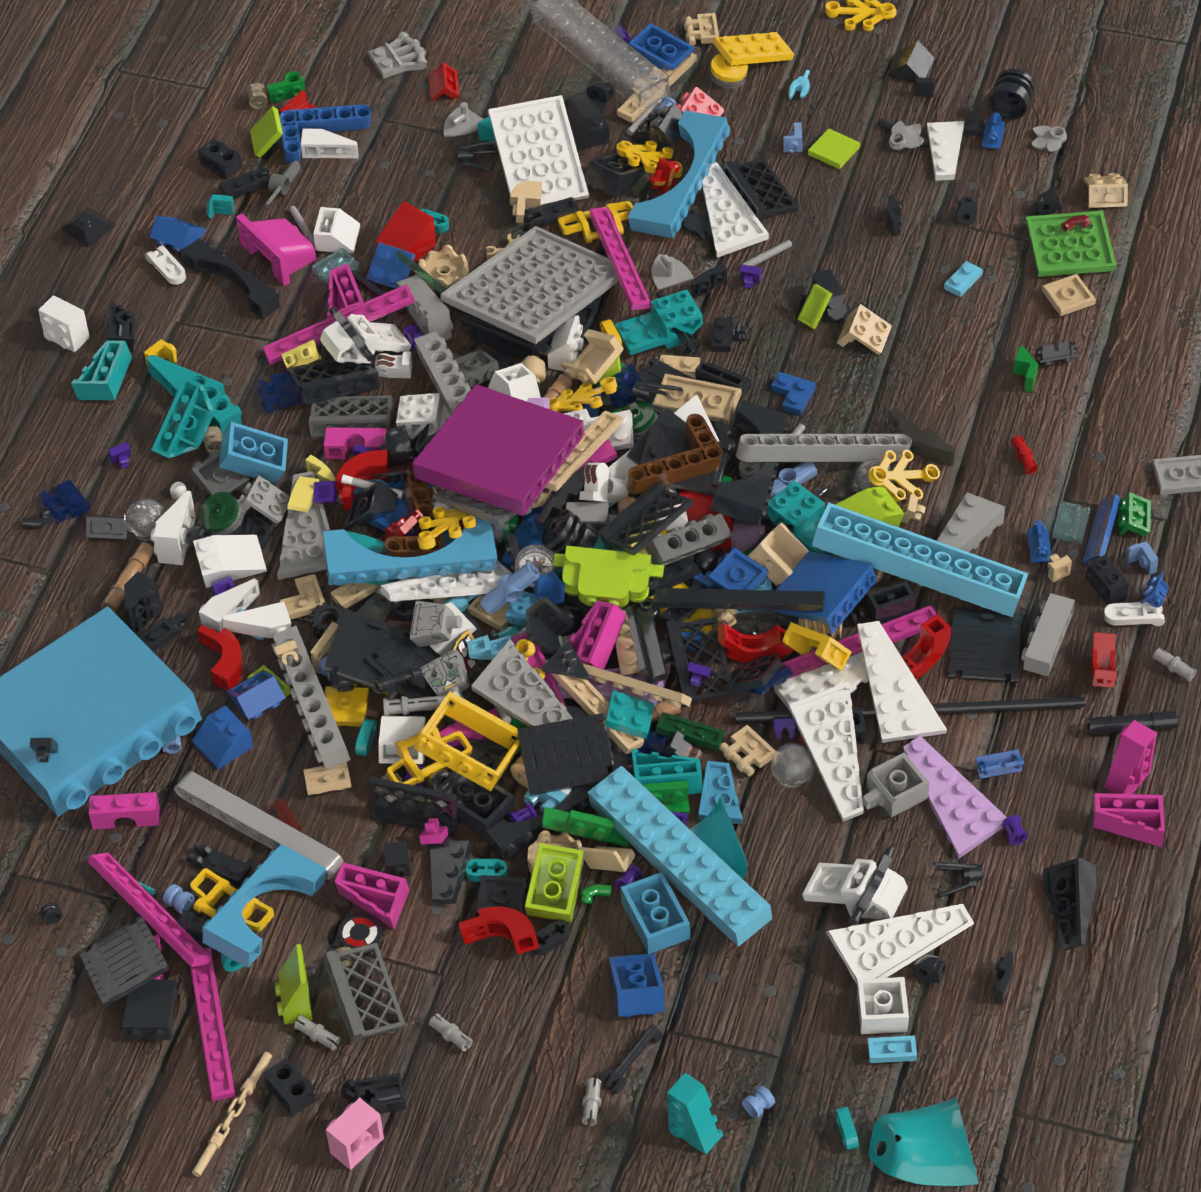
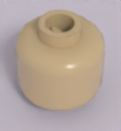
(536, 366)

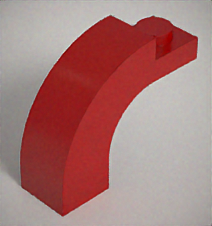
(362, 467)
(930, 646)
(749, 647)
(1103, 659)
(230, 667)
(501, 922)

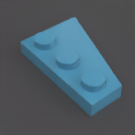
(717, 783)

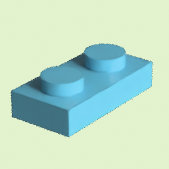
(963, 279)
(892, 1049)

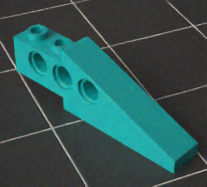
(171, 377)

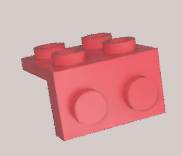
(699, 102)

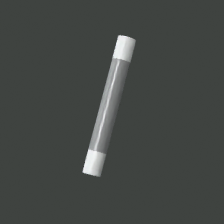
(364, 484)

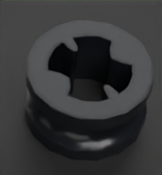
(51, 913)

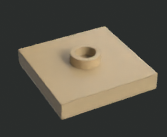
(1068, 295)

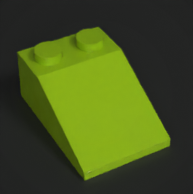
(876, 504)
(554, 882)
(293, 988)

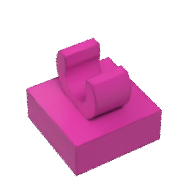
(433, 833)

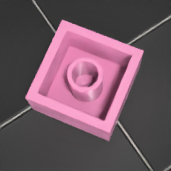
(354, 1133)

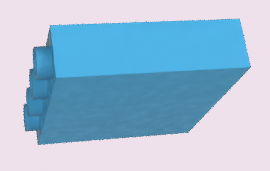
(100, 701)

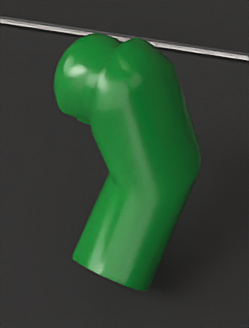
(595, 890)

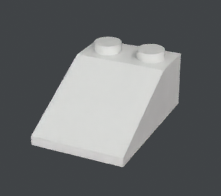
(171, 531)
(229, 556)

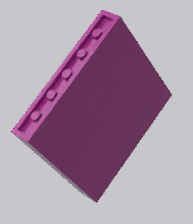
(499, 449)

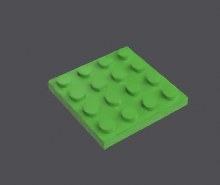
(1070, 251)

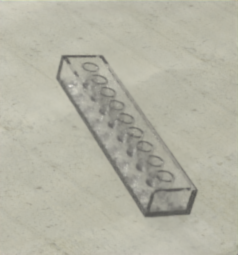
(601, 51)

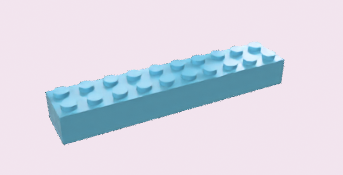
(920, 559)
(680, 856)

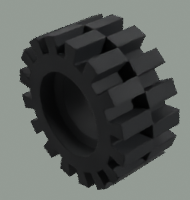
(324, 613)

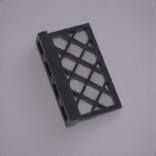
(748, 191)
(332, 386)
(643, 509)
(680, 658)
(409, 814)

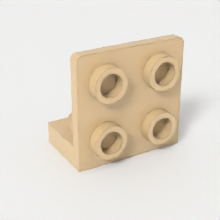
(1106, 190)
(866, 328)

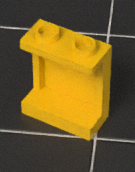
(828, 649)

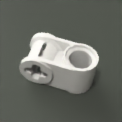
(616, 490)

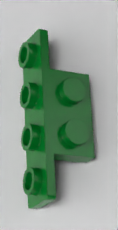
(582, 825)

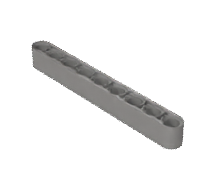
(819, 447)
(254, 821)

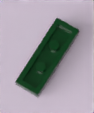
(693, 732)

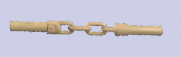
(217, 1138)

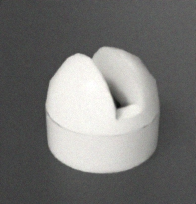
(177, 490)

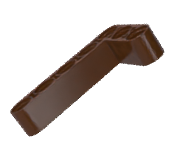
(702, 459)
(416, 497)

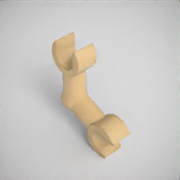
(491, 250)

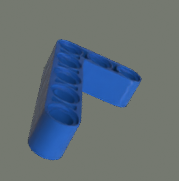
(326, 118)

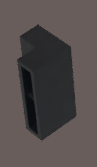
(715, 374)

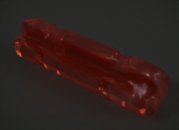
(286, 814)

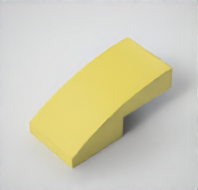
(320, 470)
(302, 494)

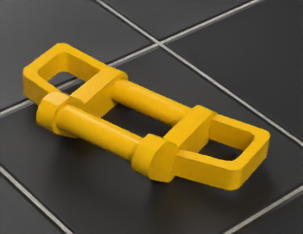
(582, 224)
(406, 760)
(206, 902)

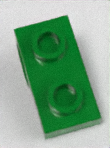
(286, 89)

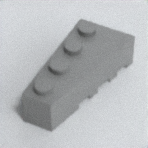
(428, 309)
(972, 522)

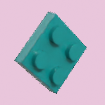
(629, 714)

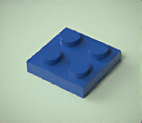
(386, 267)
(738, 572)

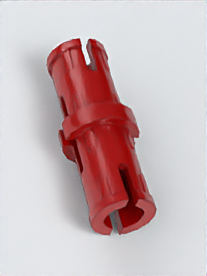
(1024, 454)

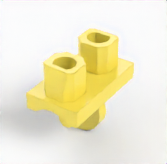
(301, 355)

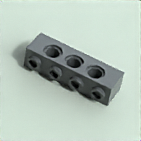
(716, 531)

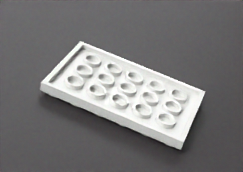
(539, 147)

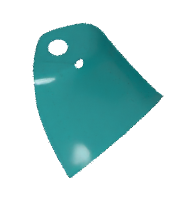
(721, 838)
(930, 1148)

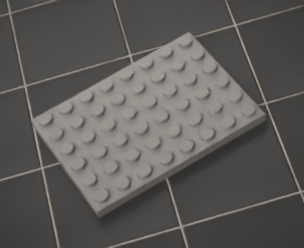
(533, 285)

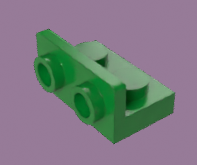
(1134, 515)
(671, 794)

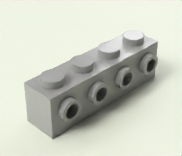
(1048, 635)

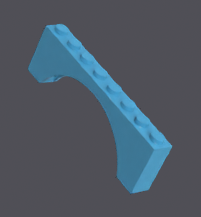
(665, 213)
(353, 563)

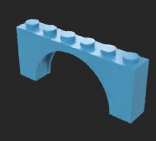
(280, 871)

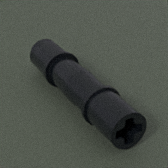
(1112, 724)

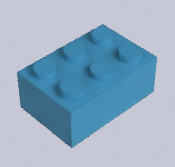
(253, 452)
(655, 913)

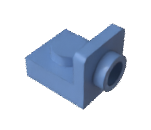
(793, 142)
(1145, 555)

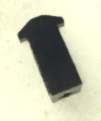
(835, 310)
(121, 325)
(385, 1092)

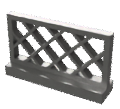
(319, 423)
(472, 508)
(344, 997)

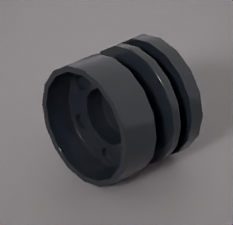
(1011, 94)
(567, 530)

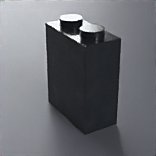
(151, 1011)

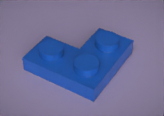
(797, 391)

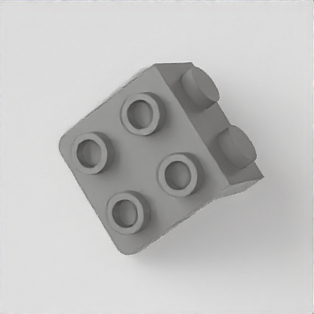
(265, 499)

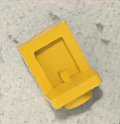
(162, 350)

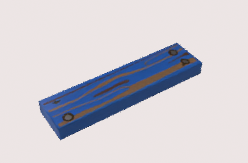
(1102, 528)

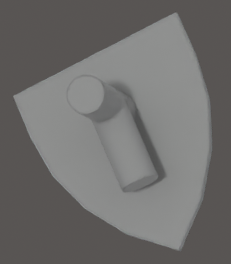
(461, 122)
(669, 272)

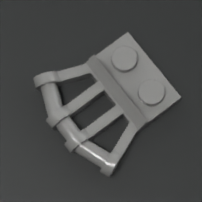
(387, 57)

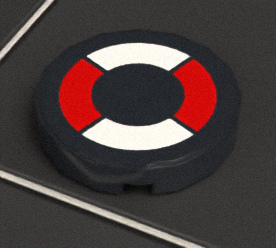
(359, 931)

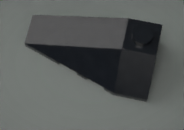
(587, 122)
(1071, 893)

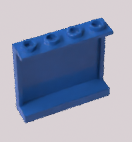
(841, 579)

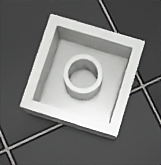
(64, 323)
(882, 1005)

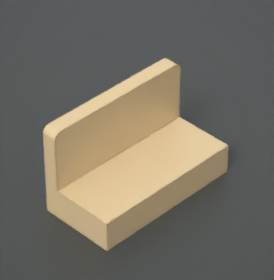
(608, 858)

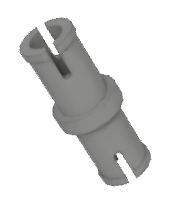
(1174, 664)
(317, 1032)
(450, 1032)
(591, 1101)

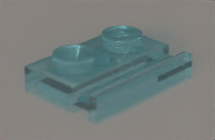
(335, 260)
(1071, 522)

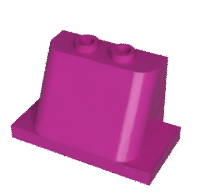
(278, 243)

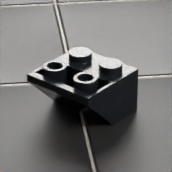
(661, 127)
(141, 601)
(889, 601)

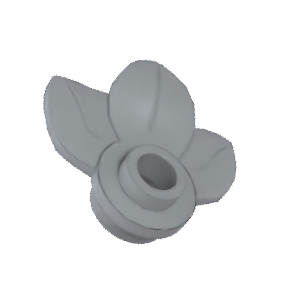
(908, 136)
(1049, 137)

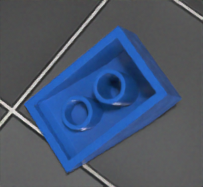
(661, 47)
(637, 985)

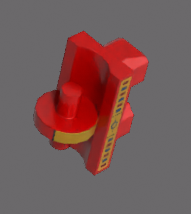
(663, 178)

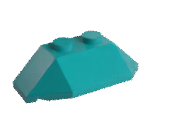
(185, 421)

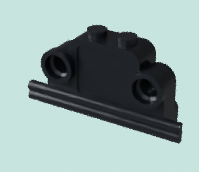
(496, 338)

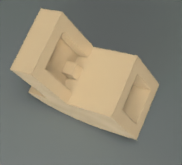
(525, 195)

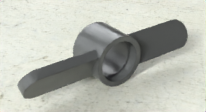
(280, 183)

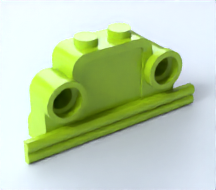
(606, 575)

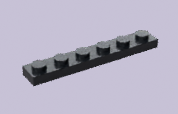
(672, 575)

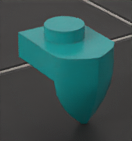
(220, 205)

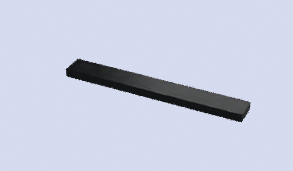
(739, 599)

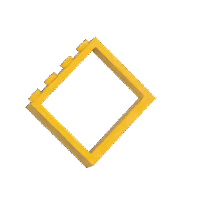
(479, 721)

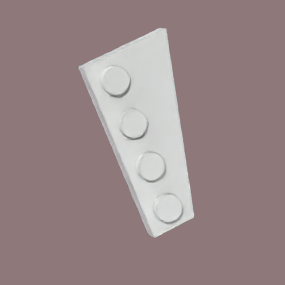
(945, 147)

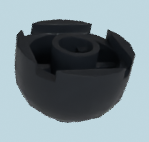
(398, 445)

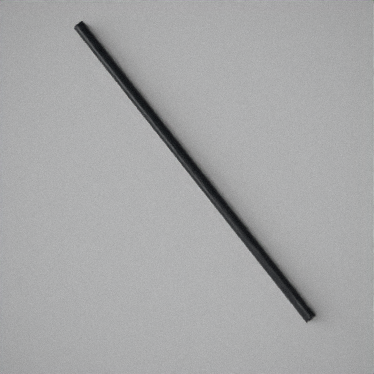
(940, 708)

